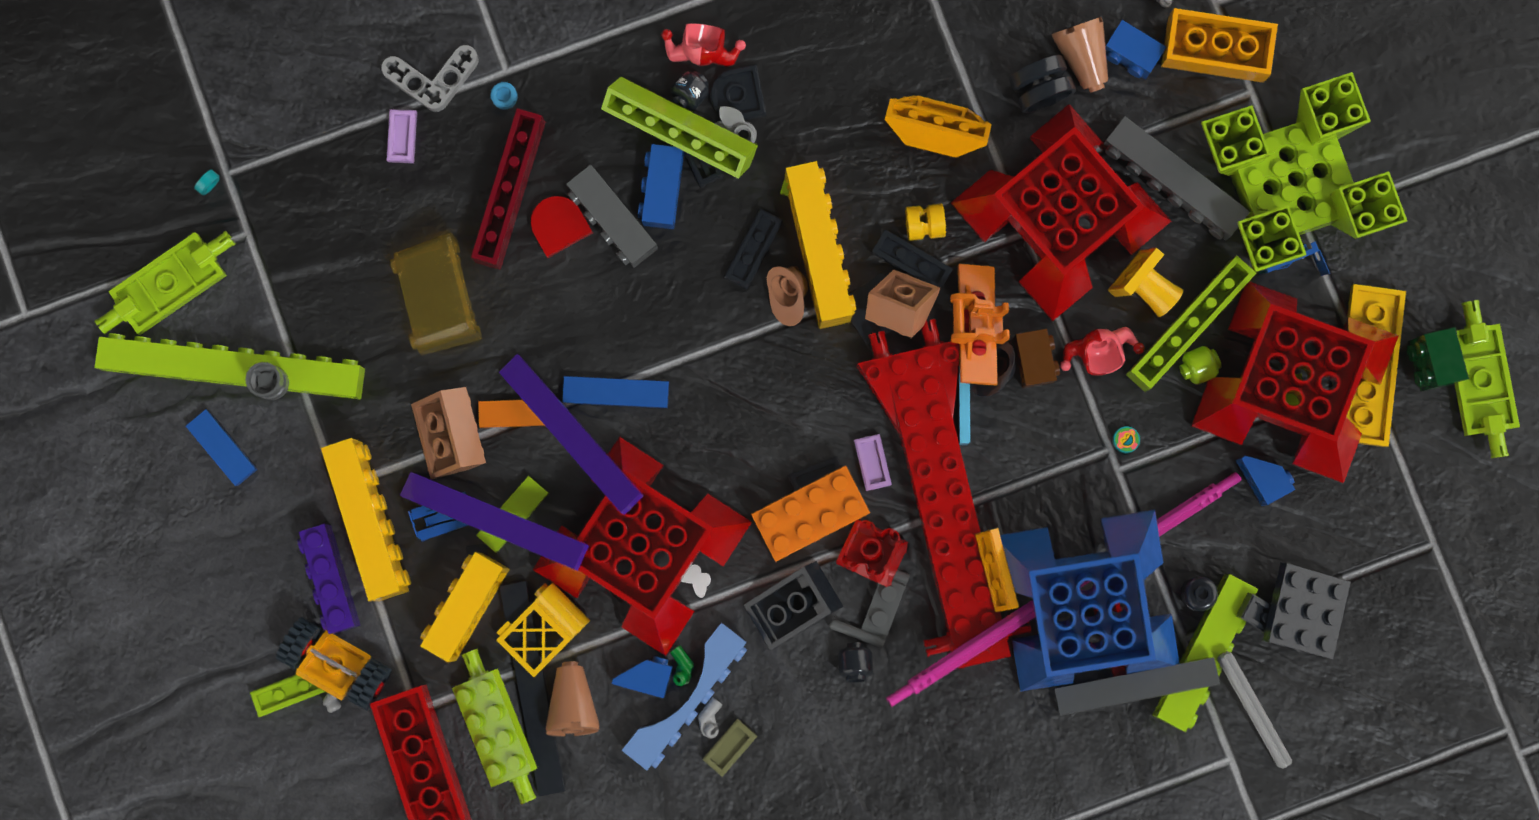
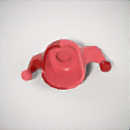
(702, 46)
(1101, 350)

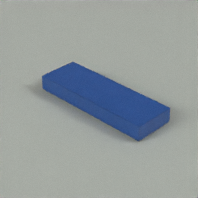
(221, 447)

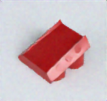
(873, 552)

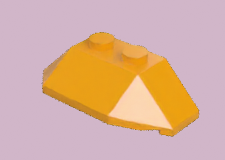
(937, 125)

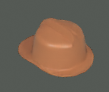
(786, 294)

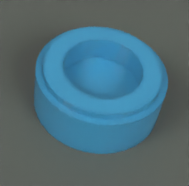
(504, 95)

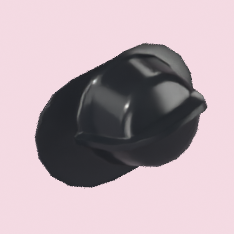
(1005, 371)

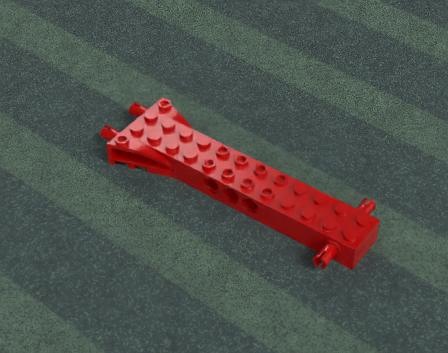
(919, 400)

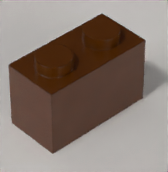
(1036, 358)

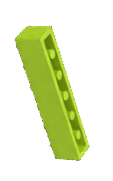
(679, 127)
(1191, 323)
(1209, 640)

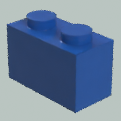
(1133, 50)

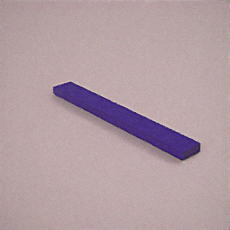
(571, 434)
(494, 521)

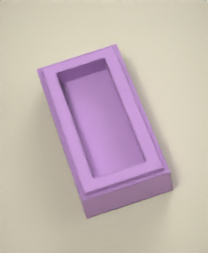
(401, 136)
(872, 462)

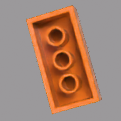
(810, 513)

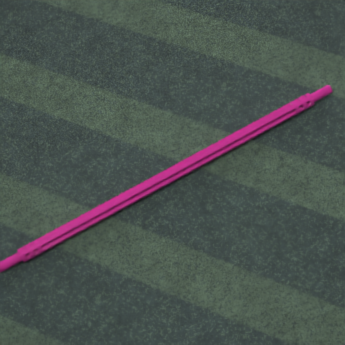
(1027, 612)

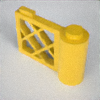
(558, 613)

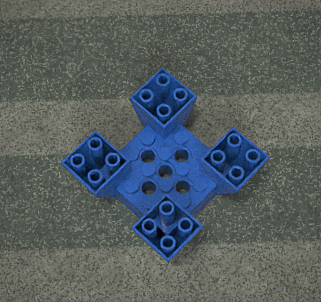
(1118, 577)

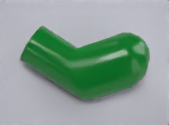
(684, 667)

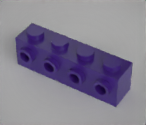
(328, 578)

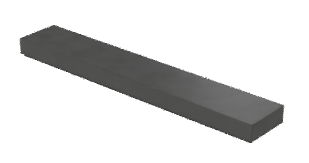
(1137, 686)

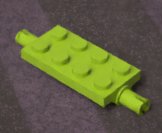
(166, 283)
(1487, 396)
(495, 728)

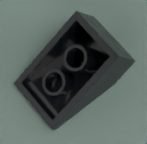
(793, 605)

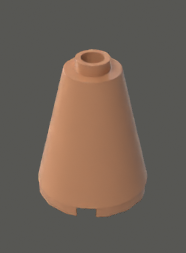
(1085, 52)
(571, 703)

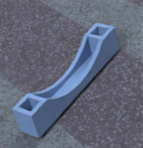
(650, 741)

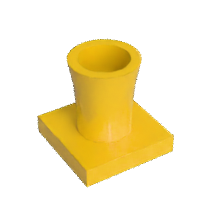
(1147, 283)

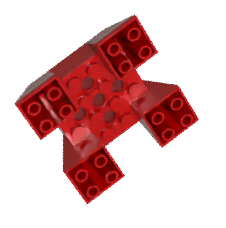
(1111, 209)
(1260, 392)
(653, 612)

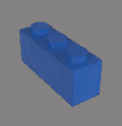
(661, 186)

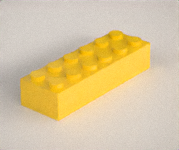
(818, 245)
(365, 519)

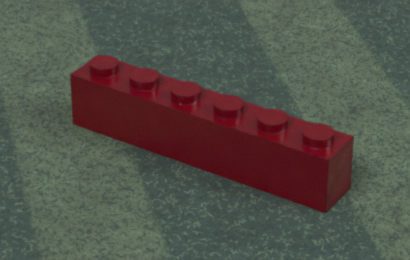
(508, 189)

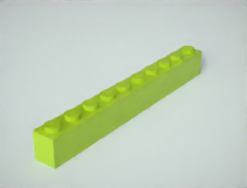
(226, 366)

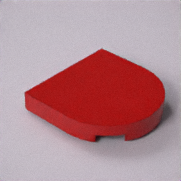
(558, 224)

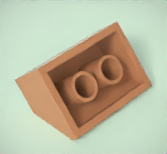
(448, 432)

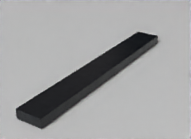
(533, 694)

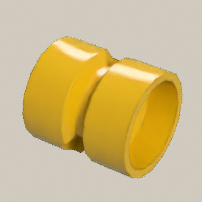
(935, 222)

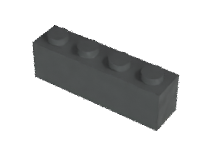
(612, 216)

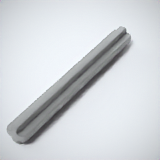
(1254, 709)

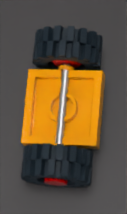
(333, 664)

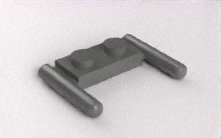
(879, 615)

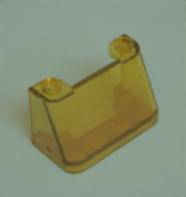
(436, 295)

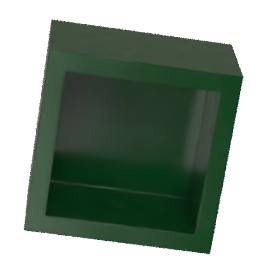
(1437, 359)

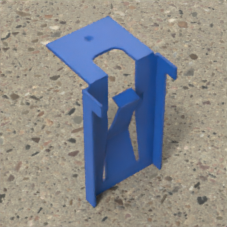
(1321, 265)
(434, 530)

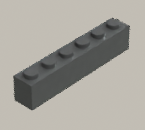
(1175, 179)

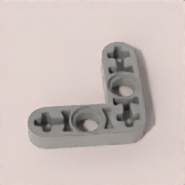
(437, 86)

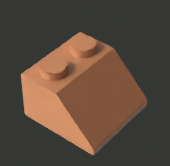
(901, 303)

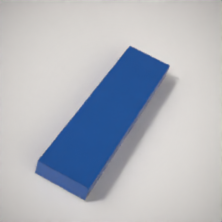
(615, 392)

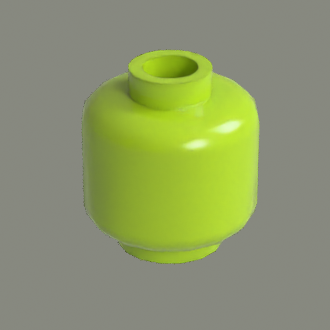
(1200, 365)

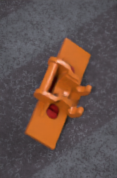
(978, 324)

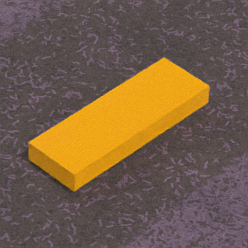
(997, 570)

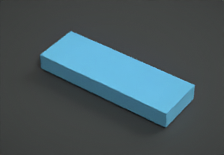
(963, 411)

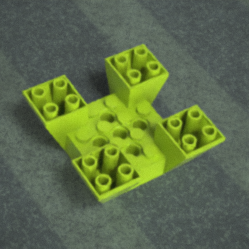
(1253, 159)

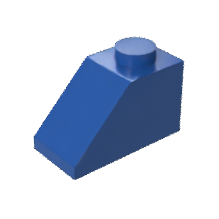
(1266, 479)
(647, 677)

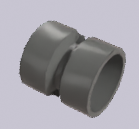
(267, 381)

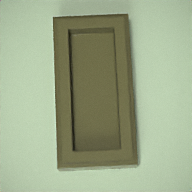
(729, 747)

